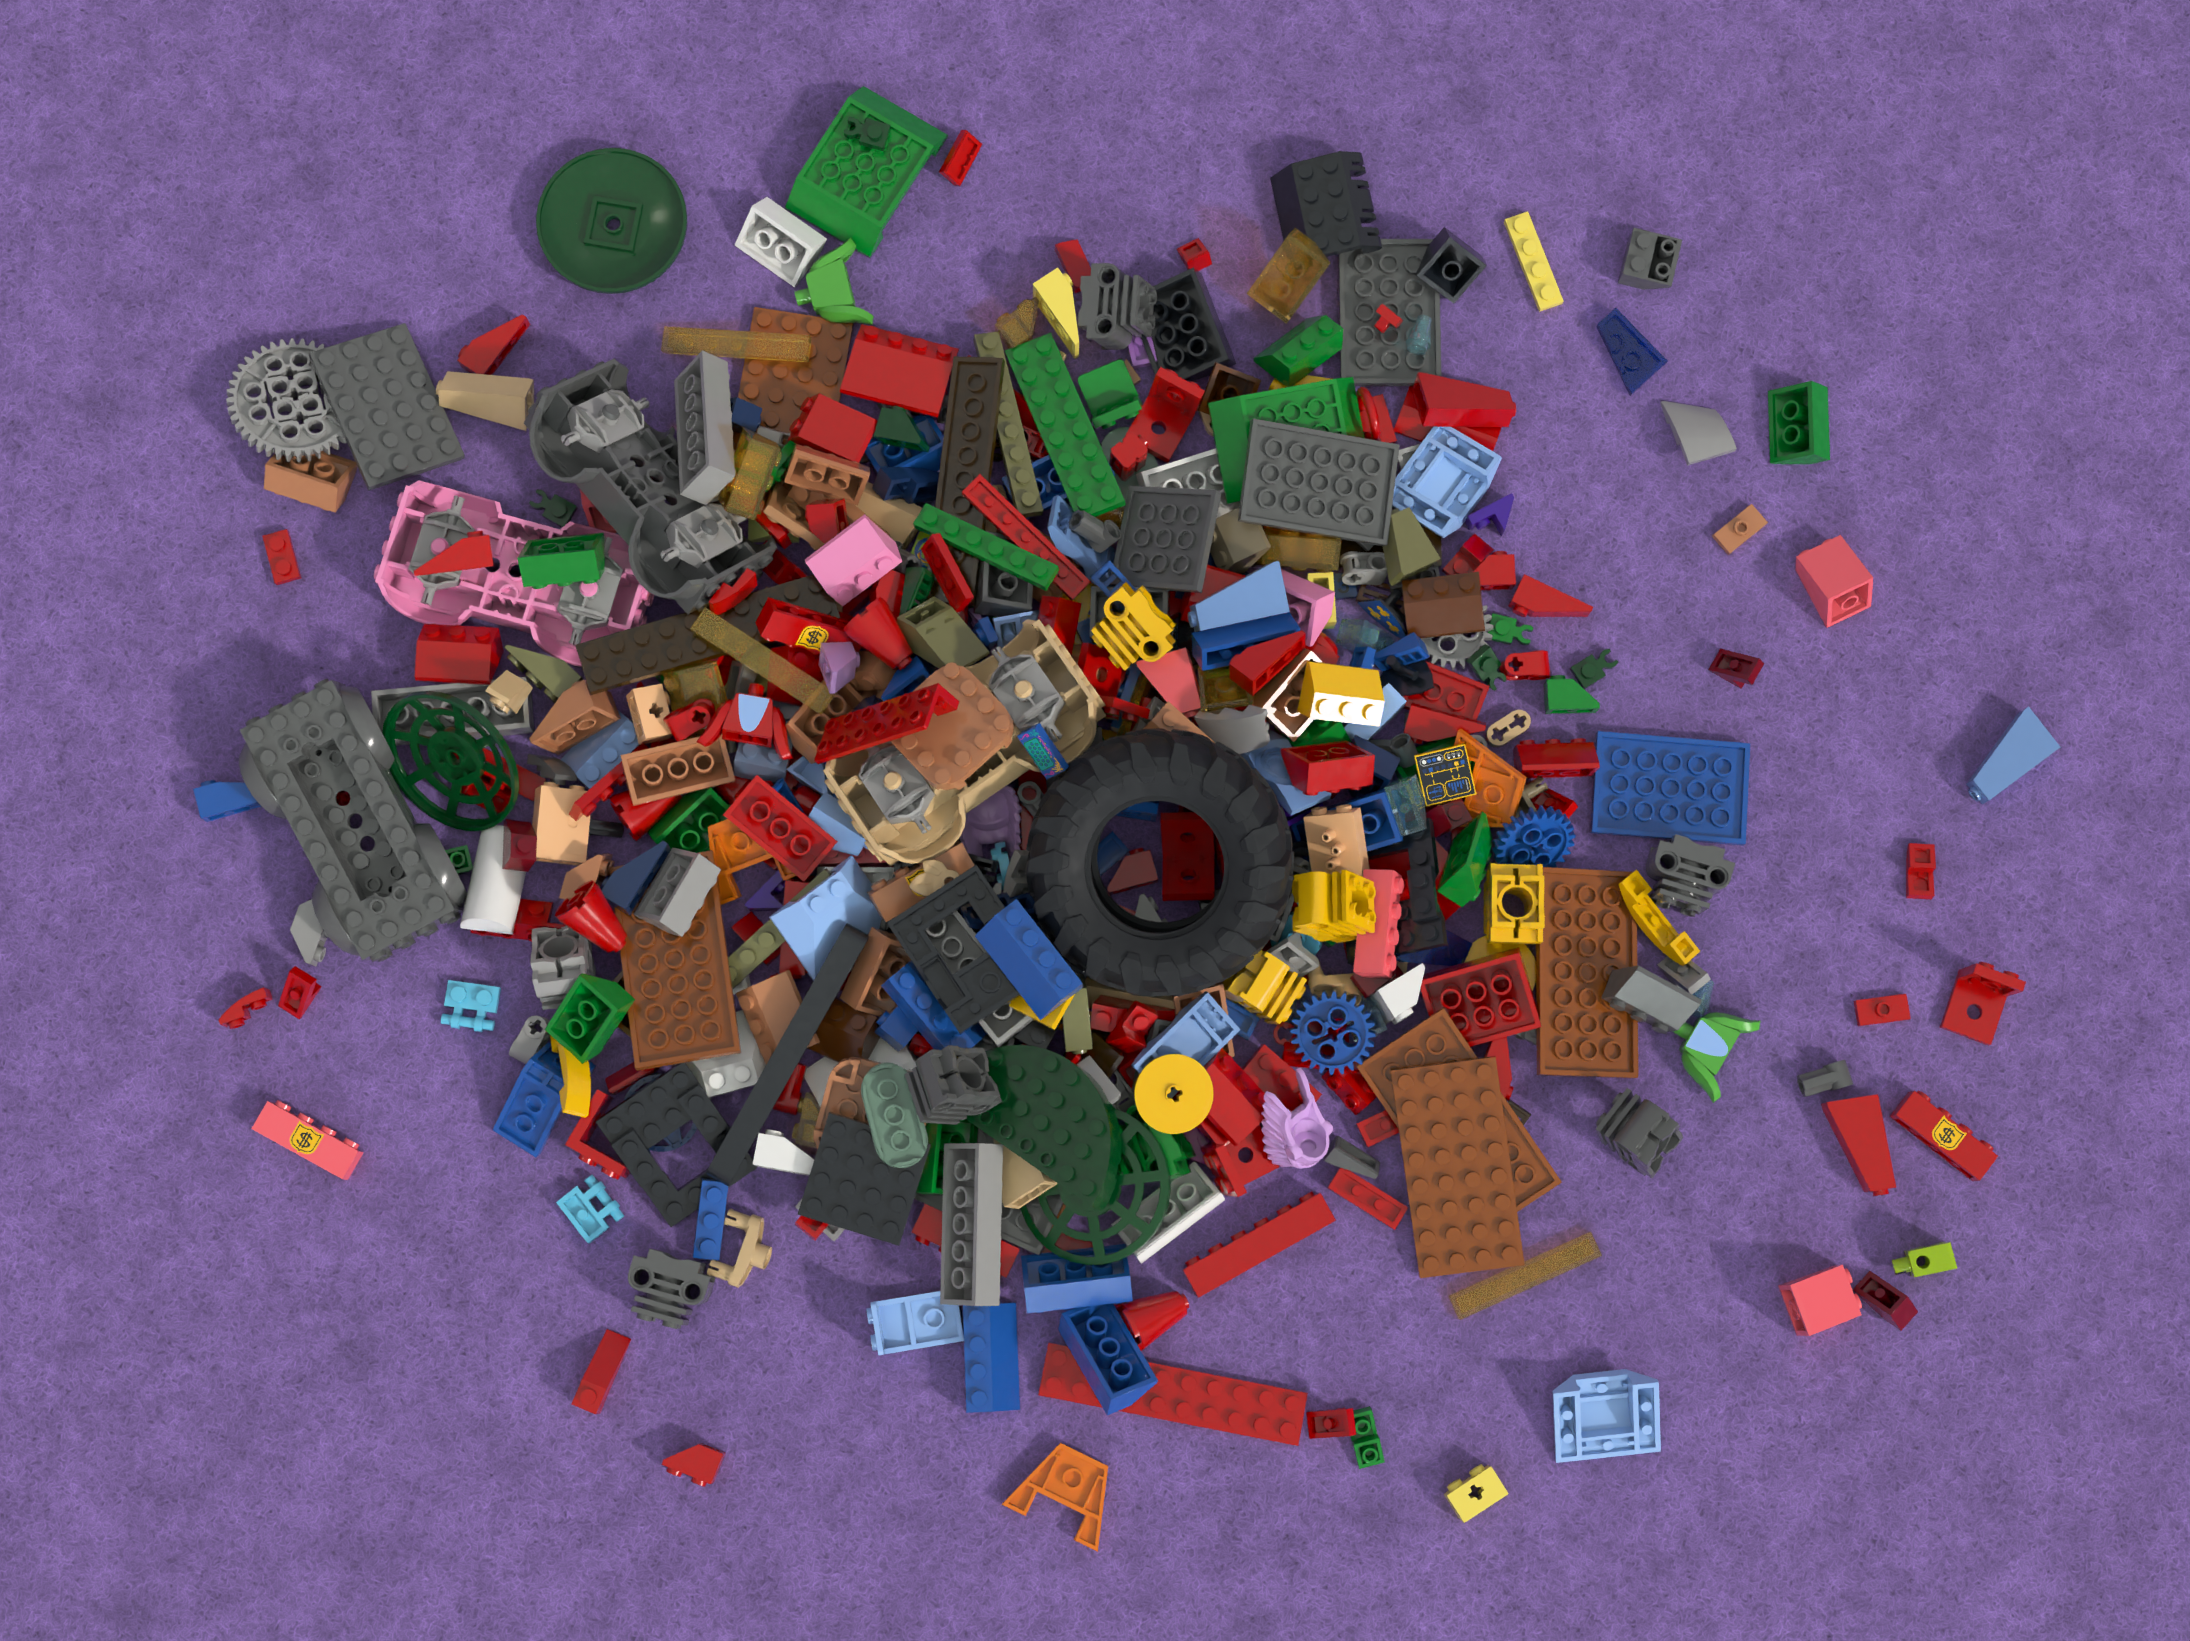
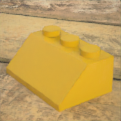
(1341, 694)

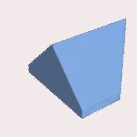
(1009, 626)
(810, 775)

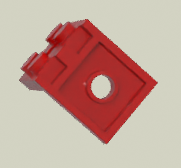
(1169, 404)
(1095, 658)
(1187, 857)
(1985, 989)
(583, 1132)
(1230, 1171)

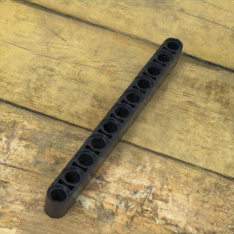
(787, 1054)

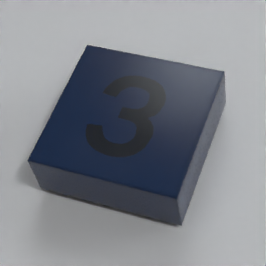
(1342, 590)

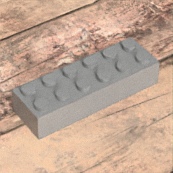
(704, 428)
(471, 693)
(959, 948)
(971, 1224)

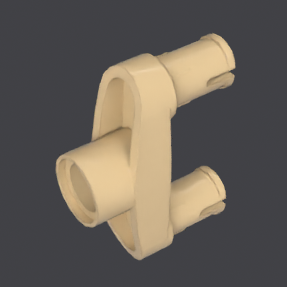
(1340, 982)
(751, 1252)

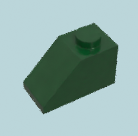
(899, 430)

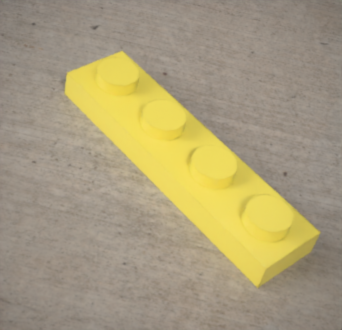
(1533, 261)

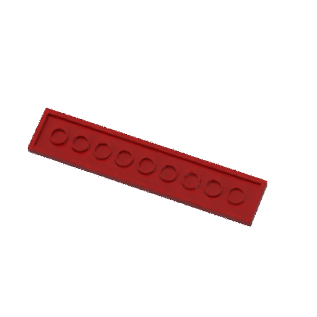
(1190, 1399)

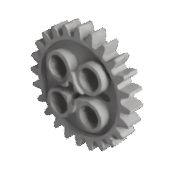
(1463, 648)

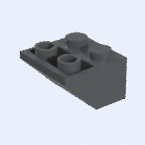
(1649, 260)

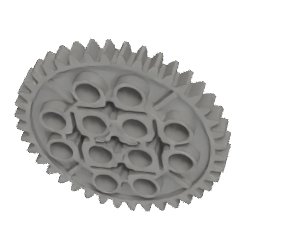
(270, 433)

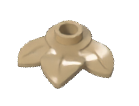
(932, 879)

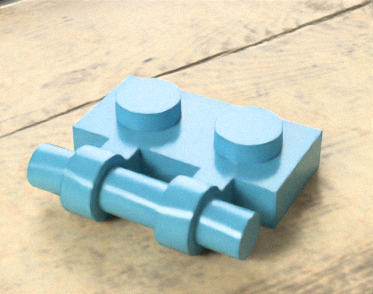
(471, 997)
(582, 1212)

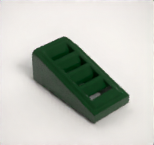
(916, 588)

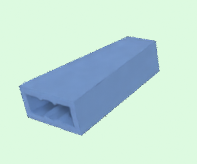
(1246, 599)
(2014, 754)

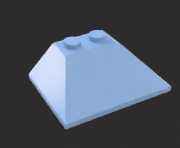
(1445, 479)
(820, 915)
(1606, 1415)

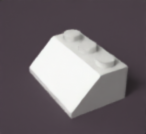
(780, 241)
(1399, 995)

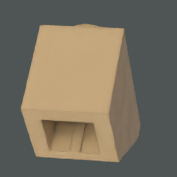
(508, 692)

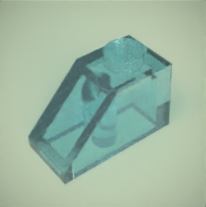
(1407, 804)

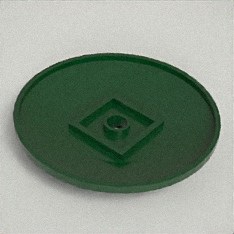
(603, 188)

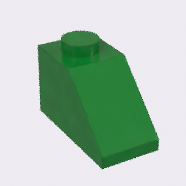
(1567, 696)

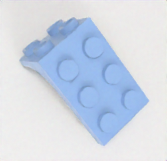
(913, 1323)

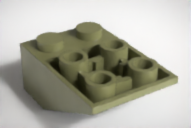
(940, 635)
(544, 671)

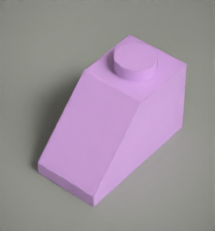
(838, 664)

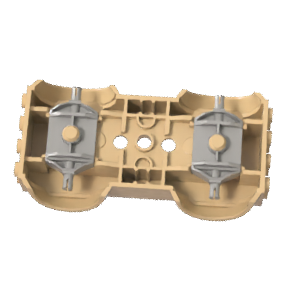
(914, 821)

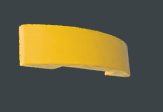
(1653, 922)
(577, 1082)

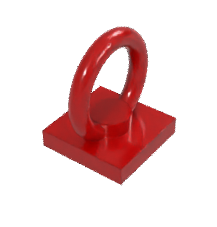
(1375, 417)

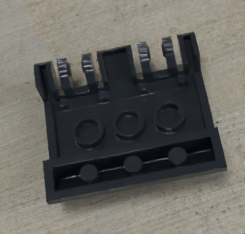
(1327, 203)

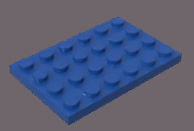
(1671, 788)

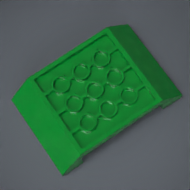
(858, 188)
(1316, 405)

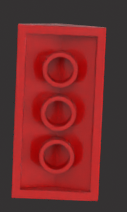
(1410, 425)
(780, 828)

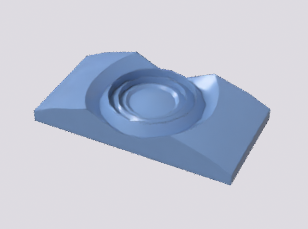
(1073, 544)
(1272, 768)
(1196, 1032)

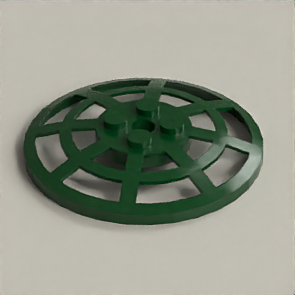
(457, 771)
(1076, 1206)

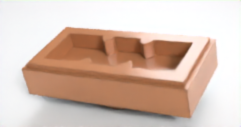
(1739, 529)

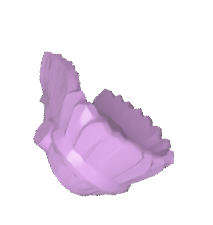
(994, 822)
(1296, 1136)

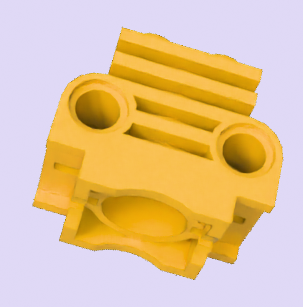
(1128, 630)
(1528, 885)
(1333, 905)
(1265, 988)

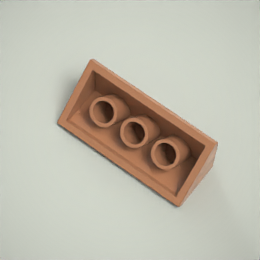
(676, 769)

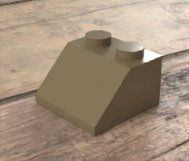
(1237, 543)

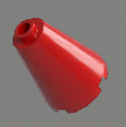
(880, 634)
(643, 816)
(592, 917)
(1152, 1315)

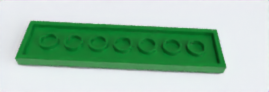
(1064, 426)

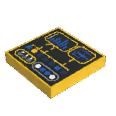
(1445, 774)

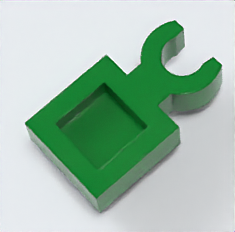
(1505, 630)

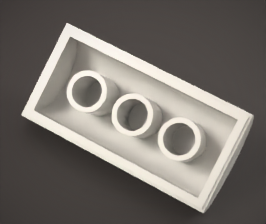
(492, 891)
(1189, 1201)

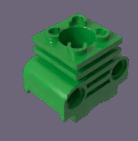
(1175, 1146)

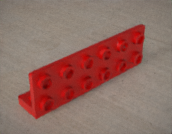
(883, 722)

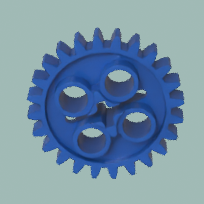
(1535, 838)
(1345, 1052)

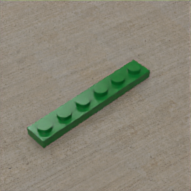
(987, 547)

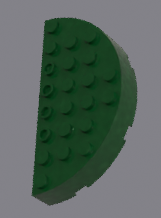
(1054, 1120)

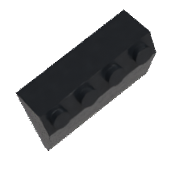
(1187, 329)

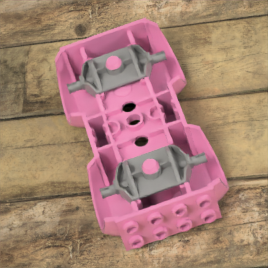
(556, 616)

